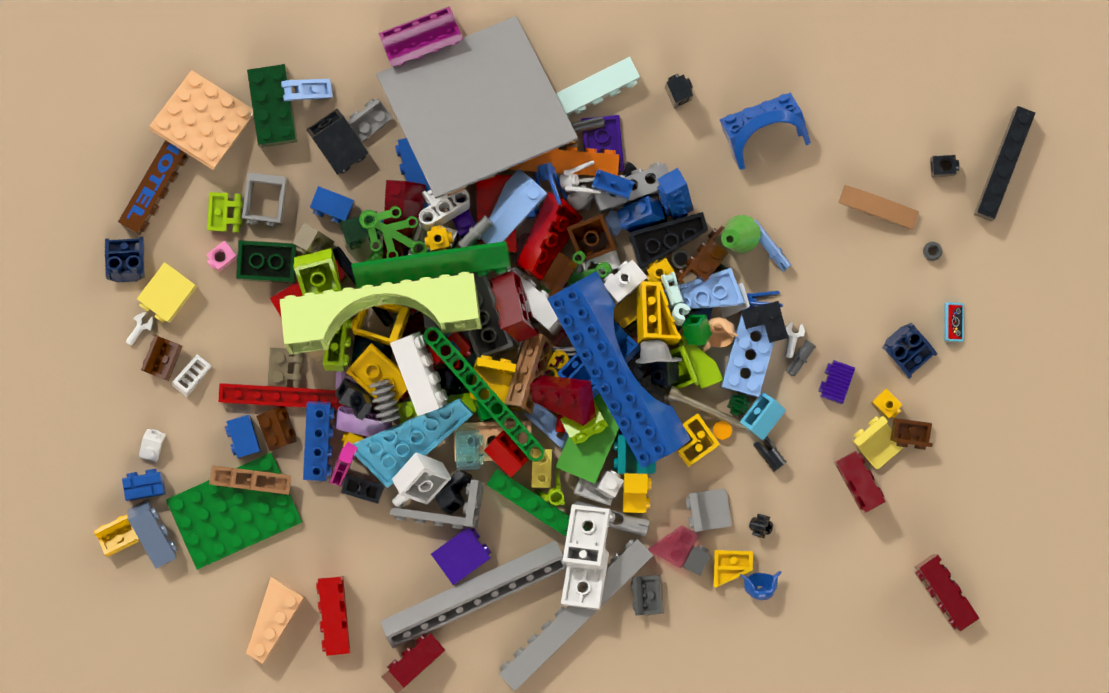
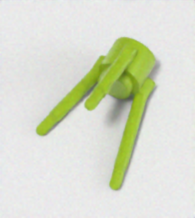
(555, 494)

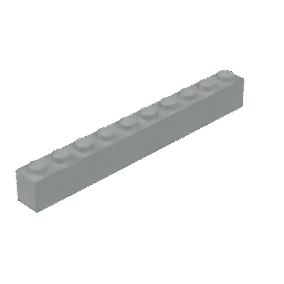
(473, 594)
(571, 618)

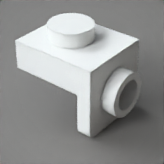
(151, 445)

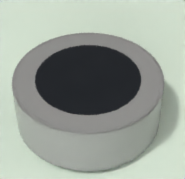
(679, 258)

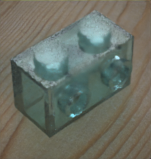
(468, 450)

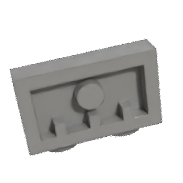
(370, 119)

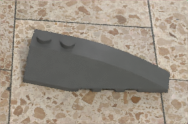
(491, 338)

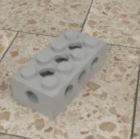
(606, 202)

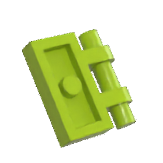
(218, 212)

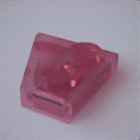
(675, 546)

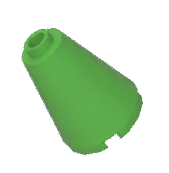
(741, 234)

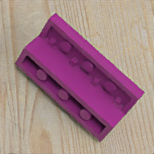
(420, 36)

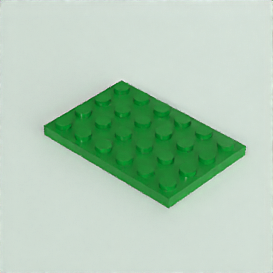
(229, 519)

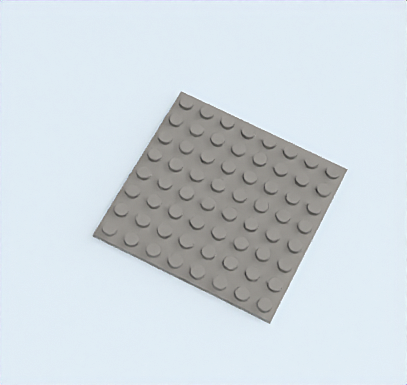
(476, 107)

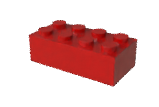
(487, 197)

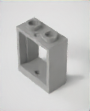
(264, 179)

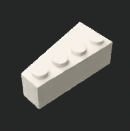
(539, 305)

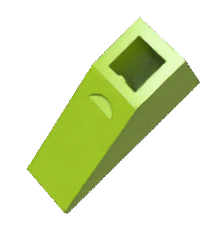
(703, 366)

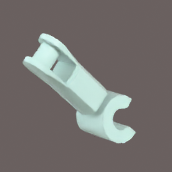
(675, 298)

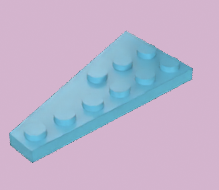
(392, 448)

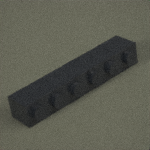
(1004, 163)

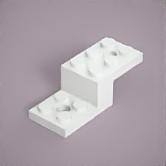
(585, 557)

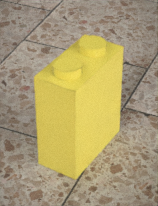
(166, 293)

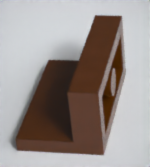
(559, 273)

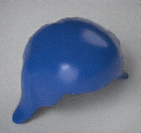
(766, 581)

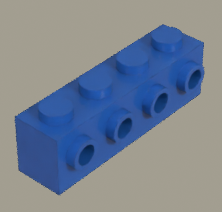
(674, 195)
(317, 441)

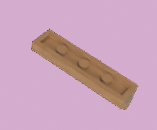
(527, 371)

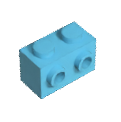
(762, 416)

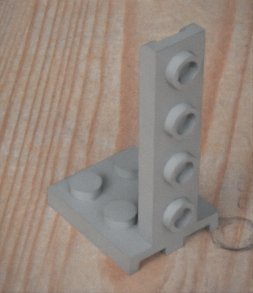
(471, 509)

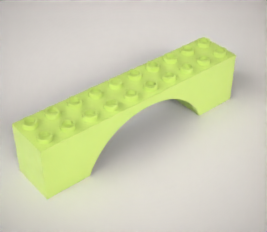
(314, 318)

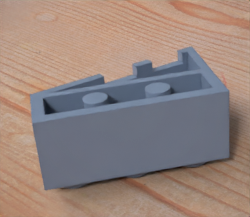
(152, 533)

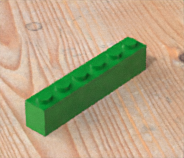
(530, 502)

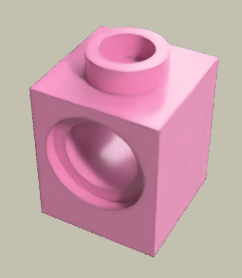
(230, 256)

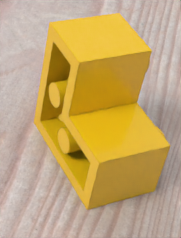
(702, 441)
(635, 493)

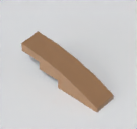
(878, 207)
(250, 479)

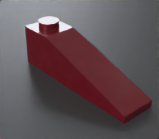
(410, 200)

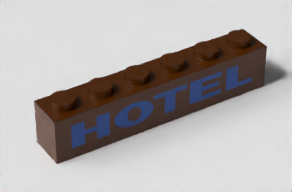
(153, 188)

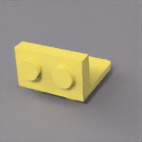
(876, 443)

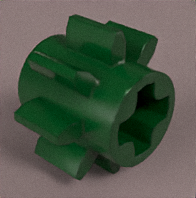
(738, 404)

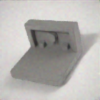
(708, 510)

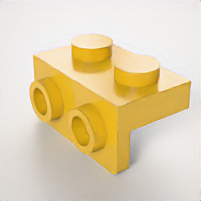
(116, 536)

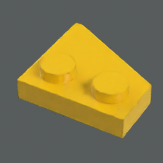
(730, 564)

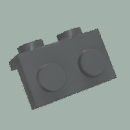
(647, 595)

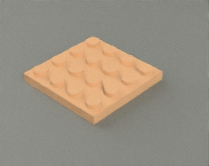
(202, 120)

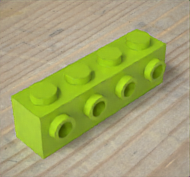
(336, 355)

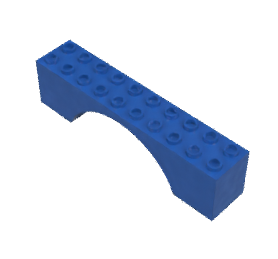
(646, 423)

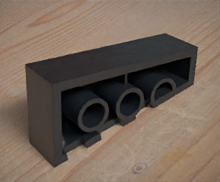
(662, 239)

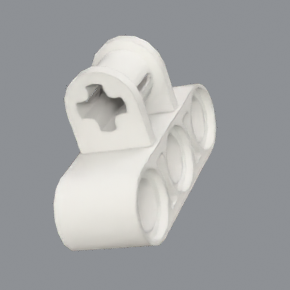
(436, 205)

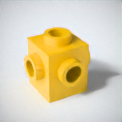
(445, 242)
(655, 267)

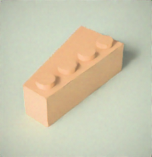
(274, 616)

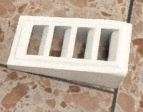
(186, 371)

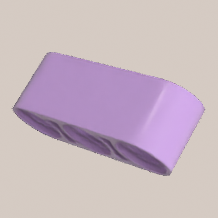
(368, 426)

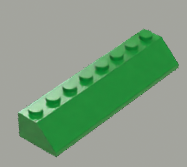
(471, 259)

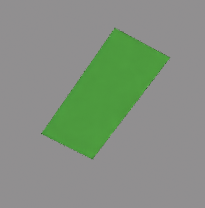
(588, 458)

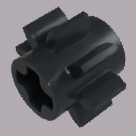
(761, 525)

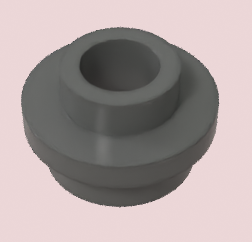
(936, 246)

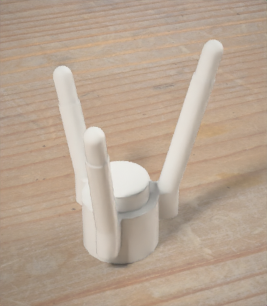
(570, 180)

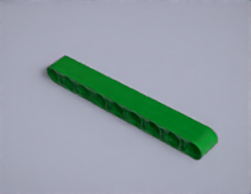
(475, 389)

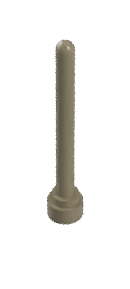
(673, 395)

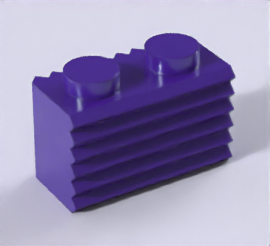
(837, 381)

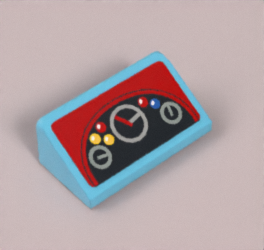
(954, 322)

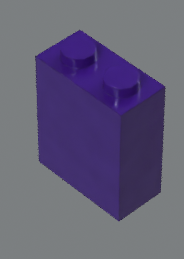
(461, 555)

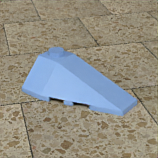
(514, 204)

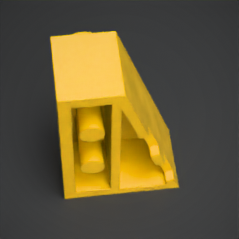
(653, 315)

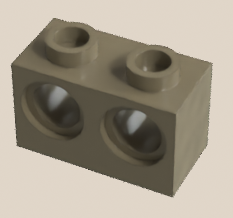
(311, 240)

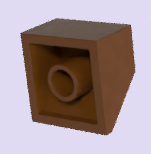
(592, 237)

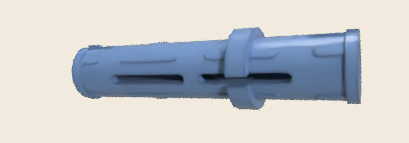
(774, 252)

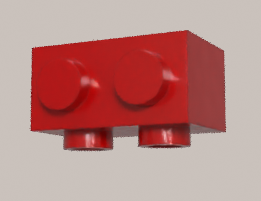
(507, 454)

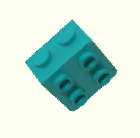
(626, 460)

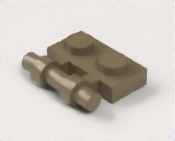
(279, 368)

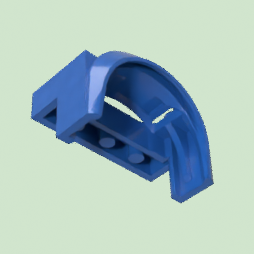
(743, 124)

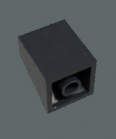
(337, 141)

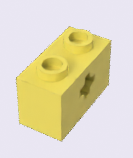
(541, 470)

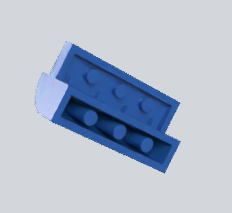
(576, 370)

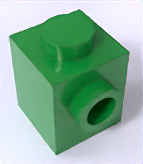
(696, 330)

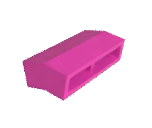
(343, 464)

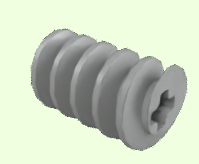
(385, 401)

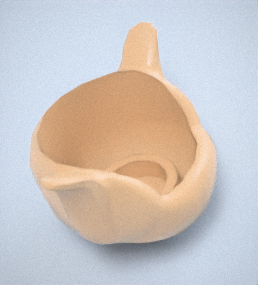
(722, 333)

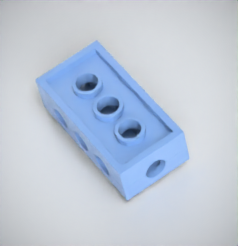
(738, 361)

